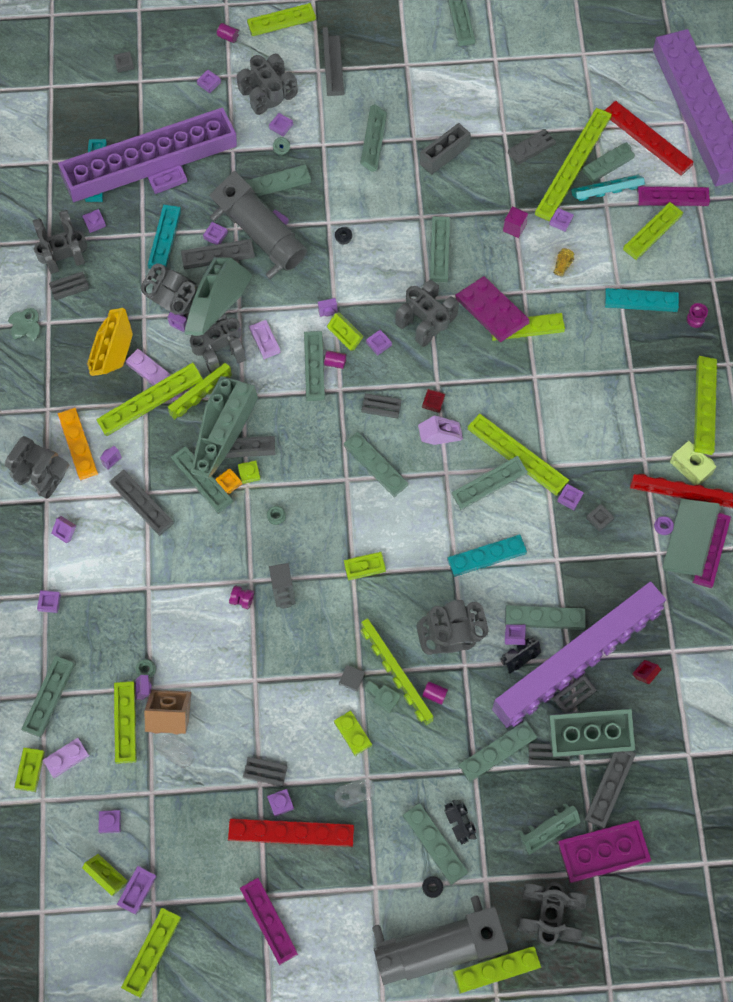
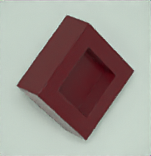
(433, 401)
(646, 672)

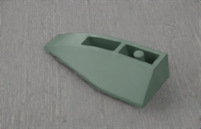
(216, 293)
(222, 423)

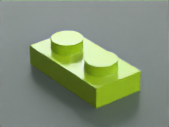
(344, 331)
(364, 566)
(352, 733)
(29, 770)
(104, 874)

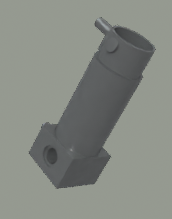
(259, 222)
(440, 946)

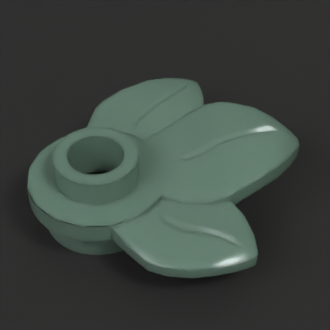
(24, 326)

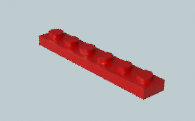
(649, 138)
(681, 490)
(291, 832)

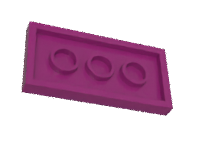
(492, 309)
(604, 851)

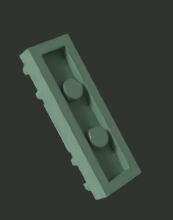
(608, 162)
(550, 829)

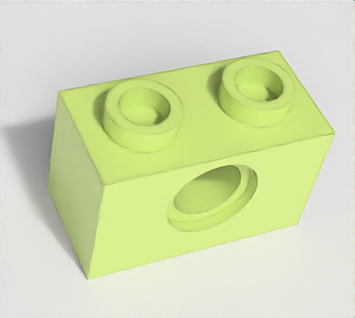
(694, 473)

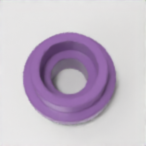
(663, 520)

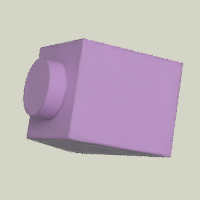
(440, 430)

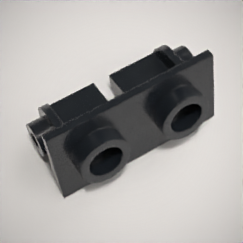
(515, 660)
(465, 828)

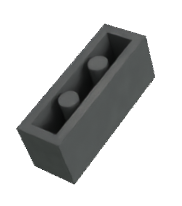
(445, 148)
(282, 585)

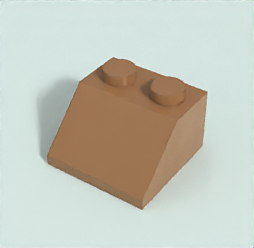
(167, 712)

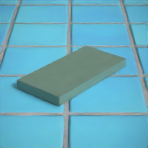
(691, 537)

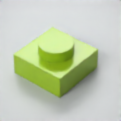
(249, 472)

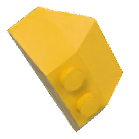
(110, 343)

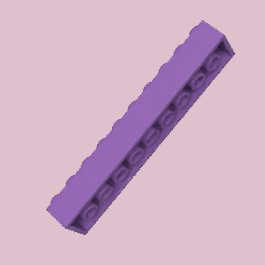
(698, 102)
(147, 154)
(578, 655)

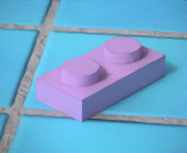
(264, 339)
(65, 758)

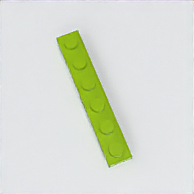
(149, 399)
(705, 405)
(510, 448)
(400, 679)

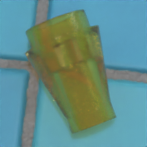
(564, 260)

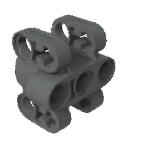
(266, 83)
(67, 240)
(170, 290)
(418, 307)
(226, 337)
(38, 464)
(452, 627)
(544, 896)

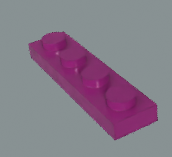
(676, 195)
(715, 551)
(268, 921)

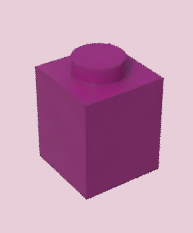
(515, 222)

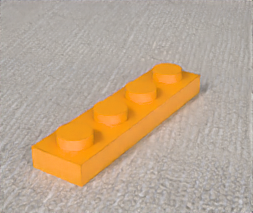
(77, 444)

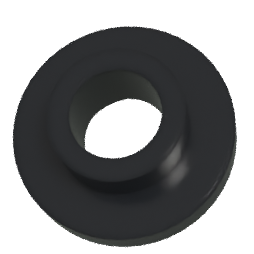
(343, 239)
(432, 880)

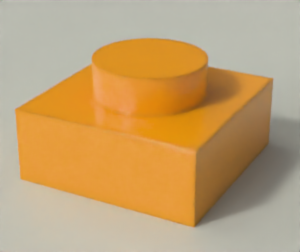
(229, 481)

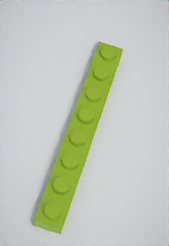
(573, 164)

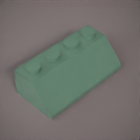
(591, 732)

